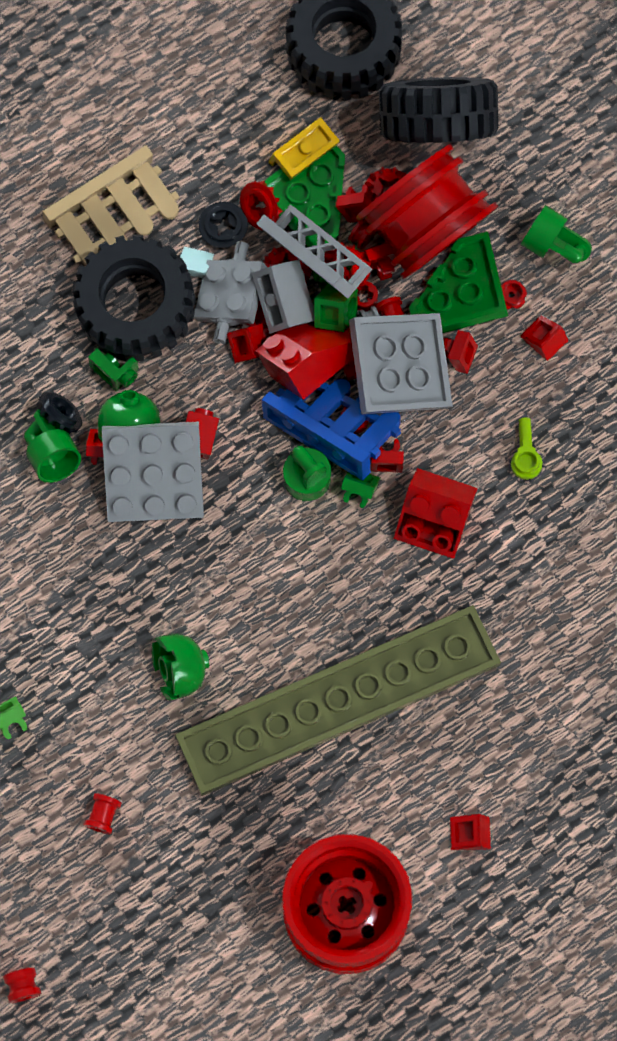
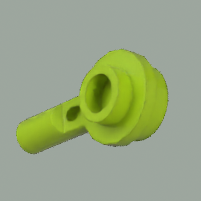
(526, 461)

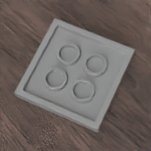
(400, 363)
(153, 471)

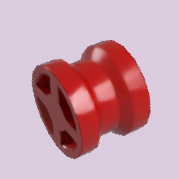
(22, 985)

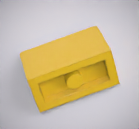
(305, 148)

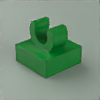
(364, 488)

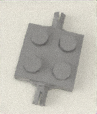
(228, 293)

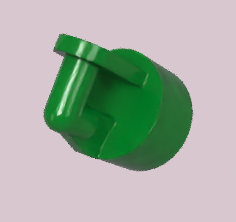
(550, 232)
(50, 450)
(306, 474)

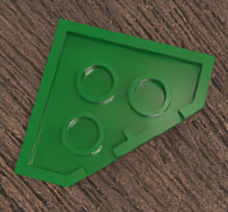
(313, 193)
(465, 287)

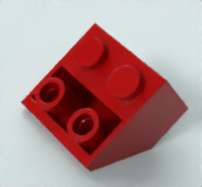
(435, 513)

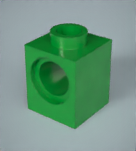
(334, 309)

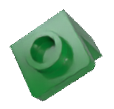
(108, 369)

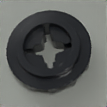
(216, 214)
(59, 412)

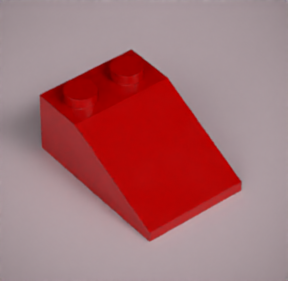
(305, 356)

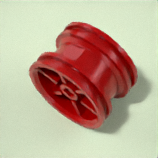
(426, 211)
(339, 858)

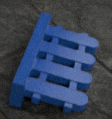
(332, 438)

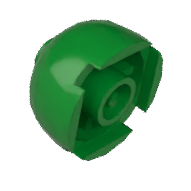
(127, 409)
(180, 664)

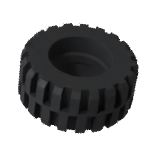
(337, 73)
(438, 109)
(124, 260)

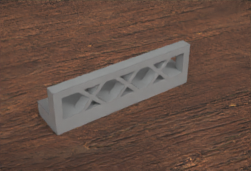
(308, 256)

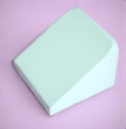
(196, 261)

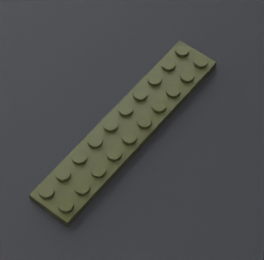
(337, 700)

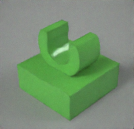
(11, 712)

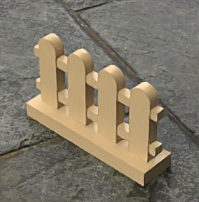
(120, 193)

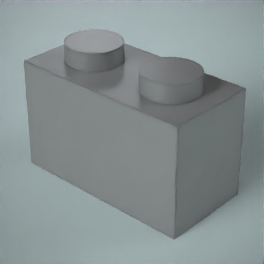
(284, 296)

